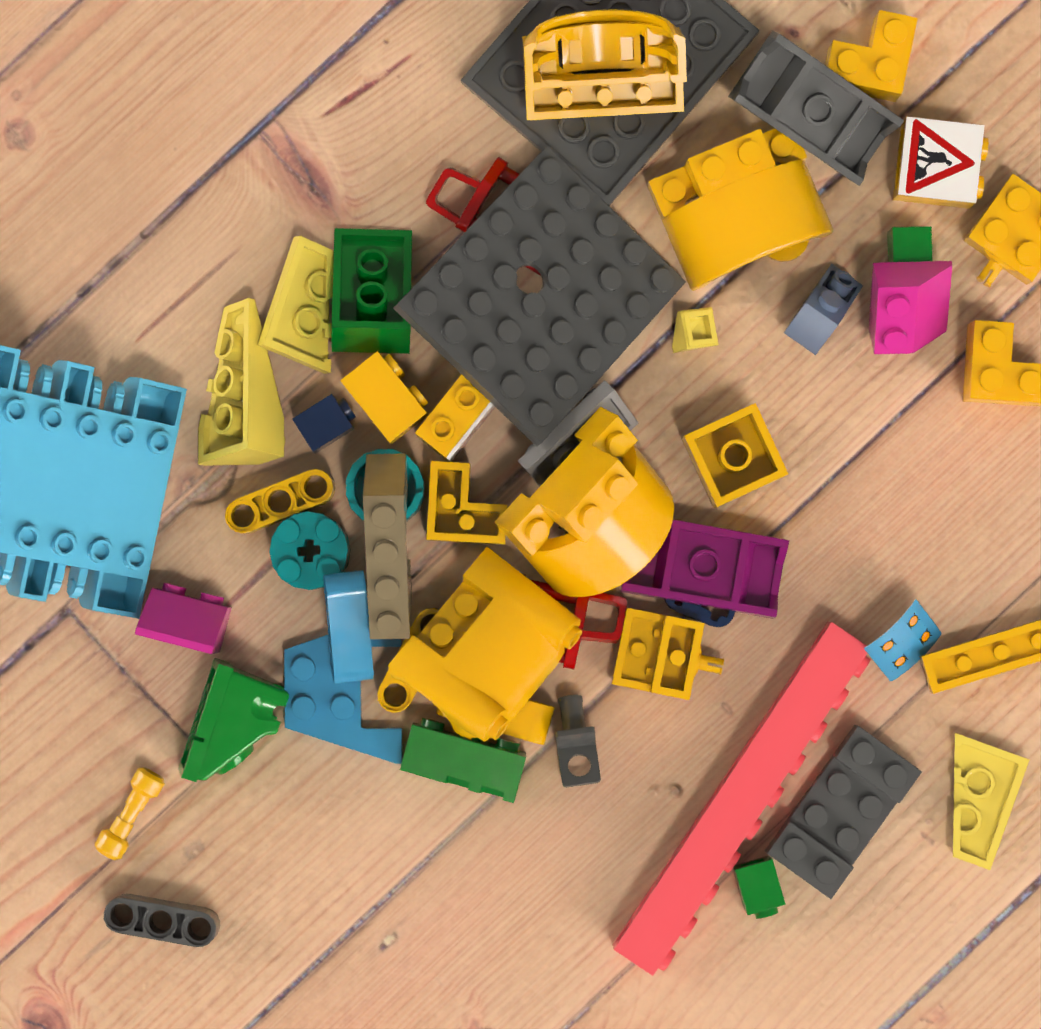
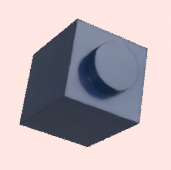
(325, 422)

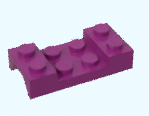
(715, 569)

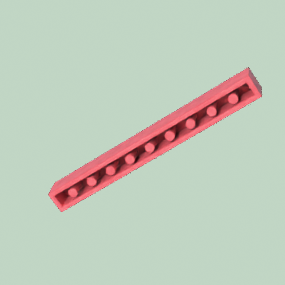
(741, 798)

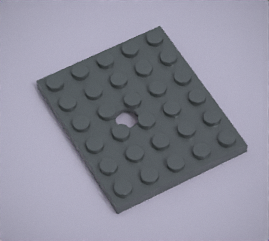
(609, 148)
(547, 347)

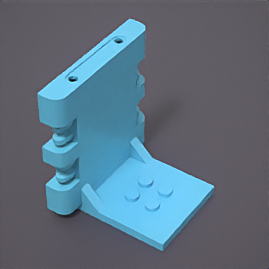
(82, 481)

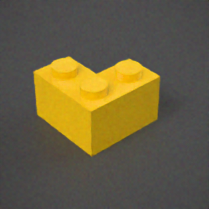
(884, 63)
(990, 371)
(385, 397)
(450, 513)

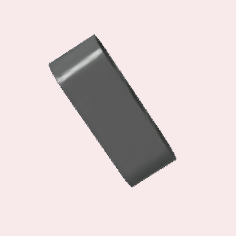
(143, 925)

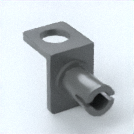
(576, 740)

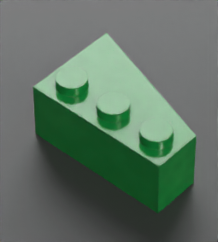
(463, 761)

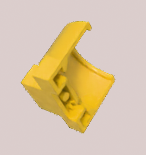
(742, 205)
(610, 509)

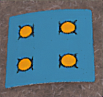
(904, 642)

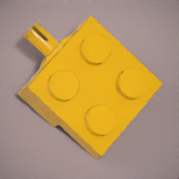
(1010, 233)
(661, 654)

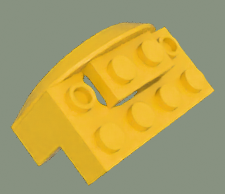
(604, 42)

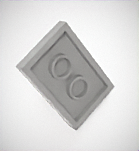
(545, 458)

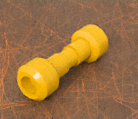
(113, 841)

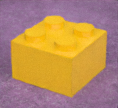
(734, 455)

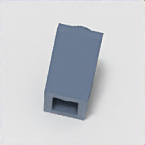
(823, 309)

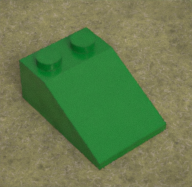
(368, 281)

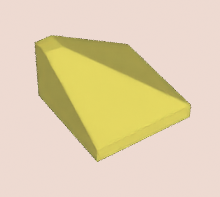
(694, 330)

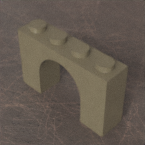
(386, 546)

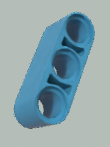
(348, 626)

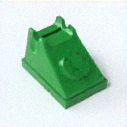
(229, 720)

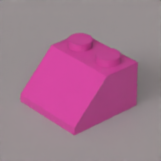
(908, 305)
(184, 619)

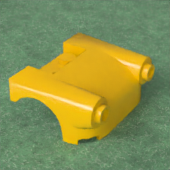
(487, 648)

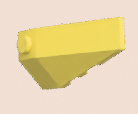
(244, 407)

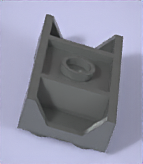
(814, 107)
(842, 811)

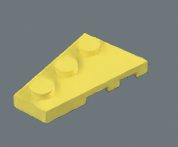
(300, 307)
(983, 798)

